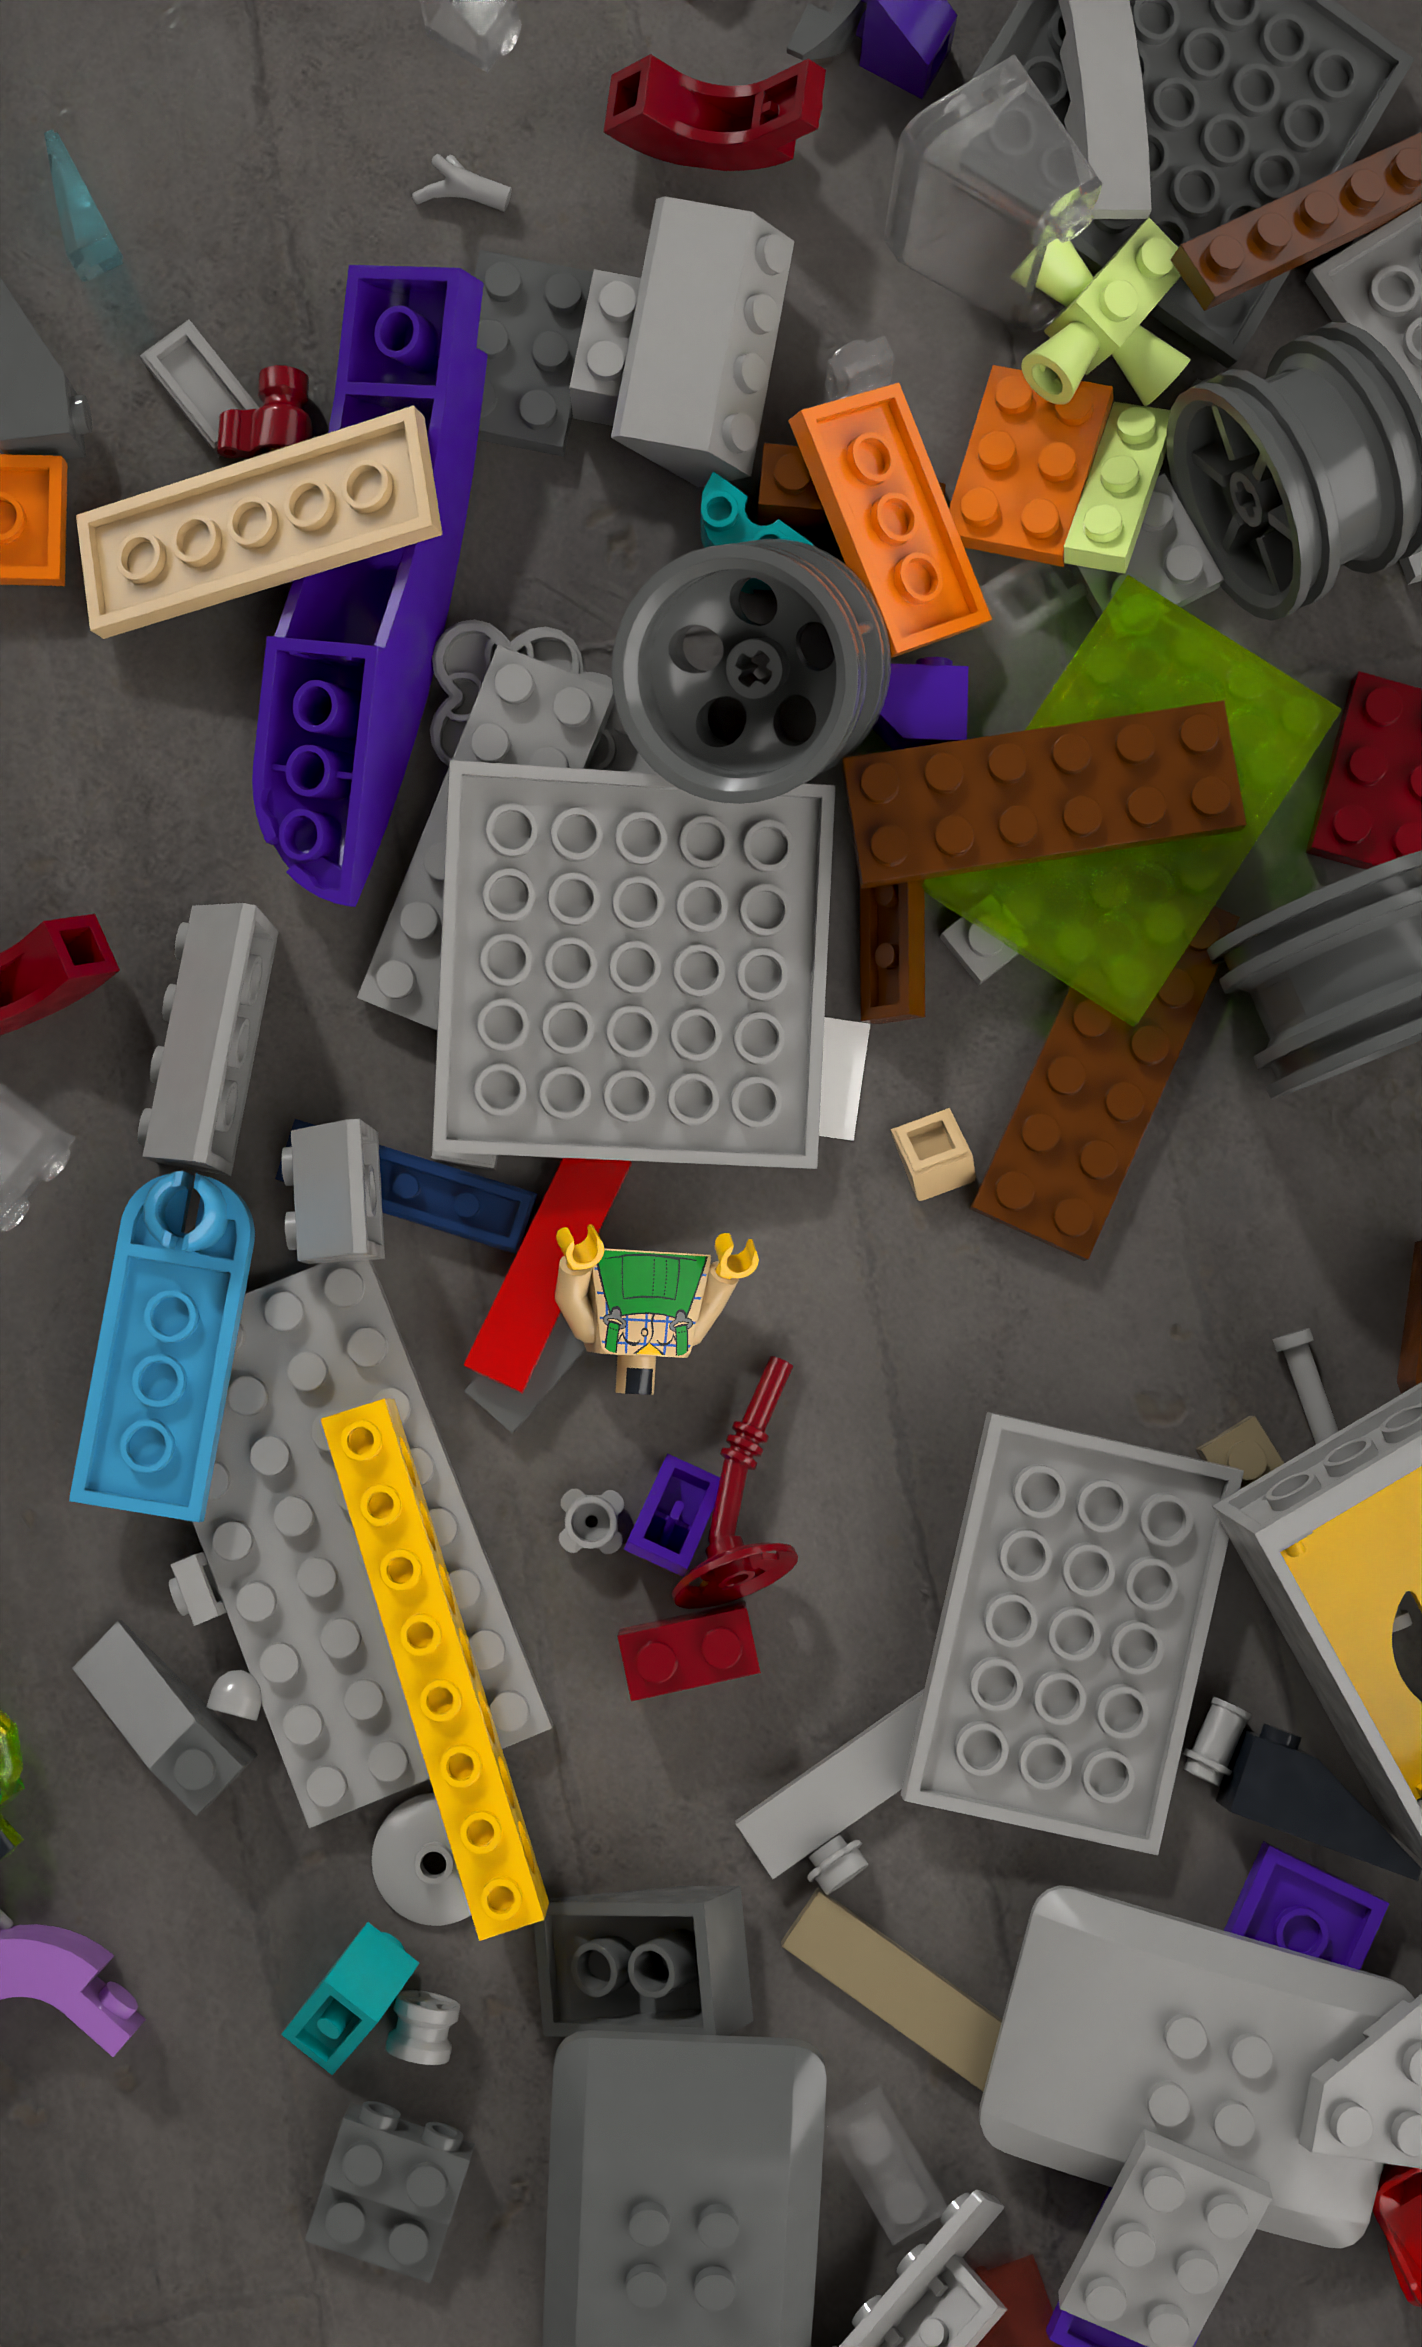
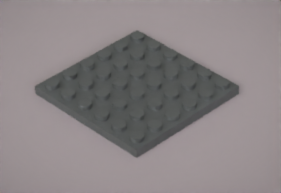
(1236, 116)

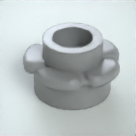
(836, 1864)

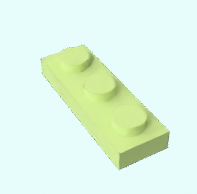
(1118, 488)

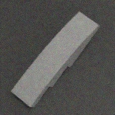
(1107, 103)

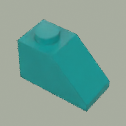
(351, 1998)

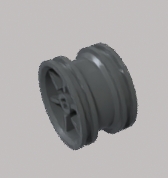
(1301, 468)
(1333, 974)

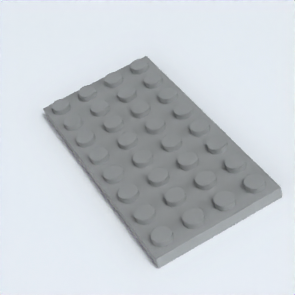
(291, 1554)

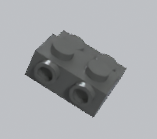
(390, 2190)

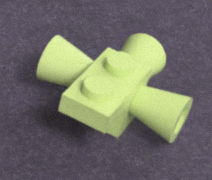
(1105, 318)

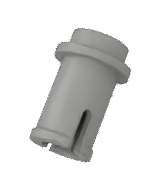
(1216, 1742)

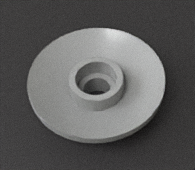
(398, 1865)

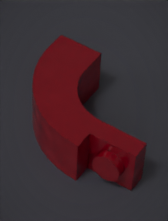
(713, 124)
(52, 969)

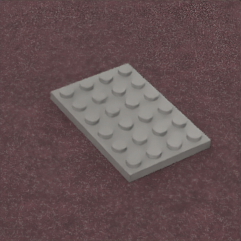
(1071, 1634)

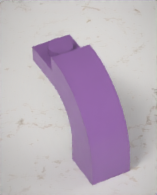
(64, 1972)

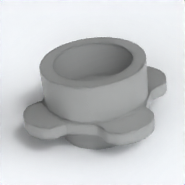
(578, 1534)

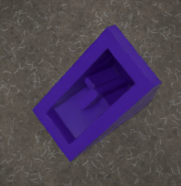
(674, 1515)

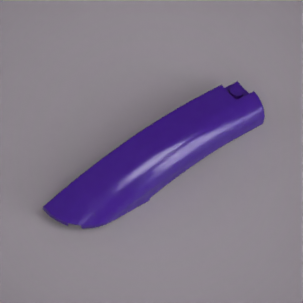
(359, 639)

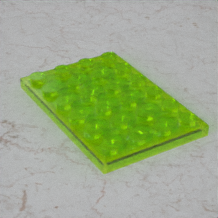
(1127, 915)

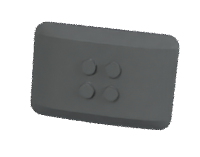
(683, 2191)

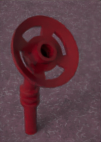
(731, 1566)

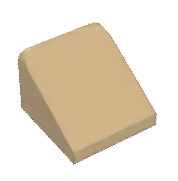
(934, 1154)

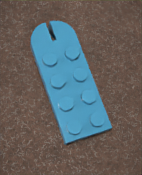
(165, 1350)

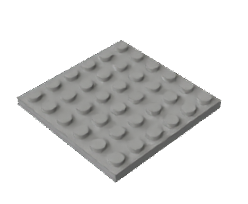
(631, 969)

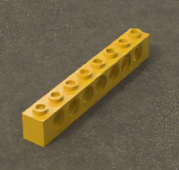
(436, 1668)

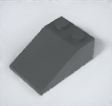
(645, 1962)

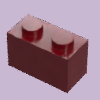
(688, 1651)

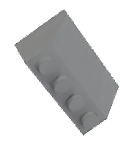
(702, 339)
(209, 1038)

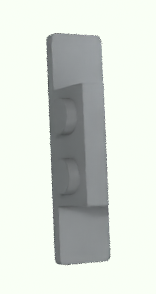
(937, 2292)

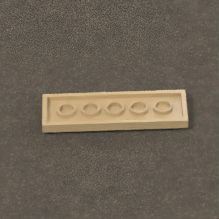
(259, 523)

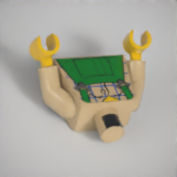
(644, 1300)

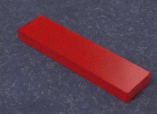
(526, 1303)

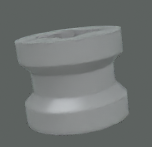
(422, 2027)

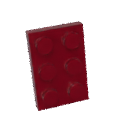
(1373, 778)

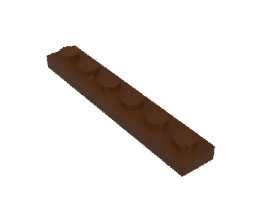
(1302, 224)

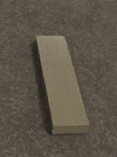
(895, 1986)

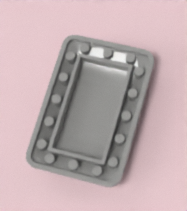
(1182, 2033)

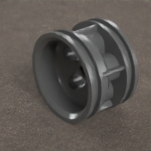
(669, 700)

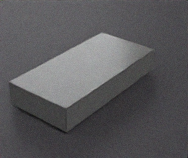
(196, 380)

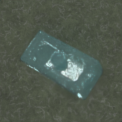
(82, 226)

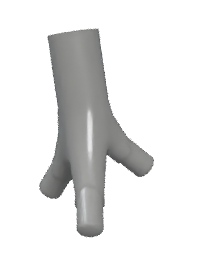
(463, 184)

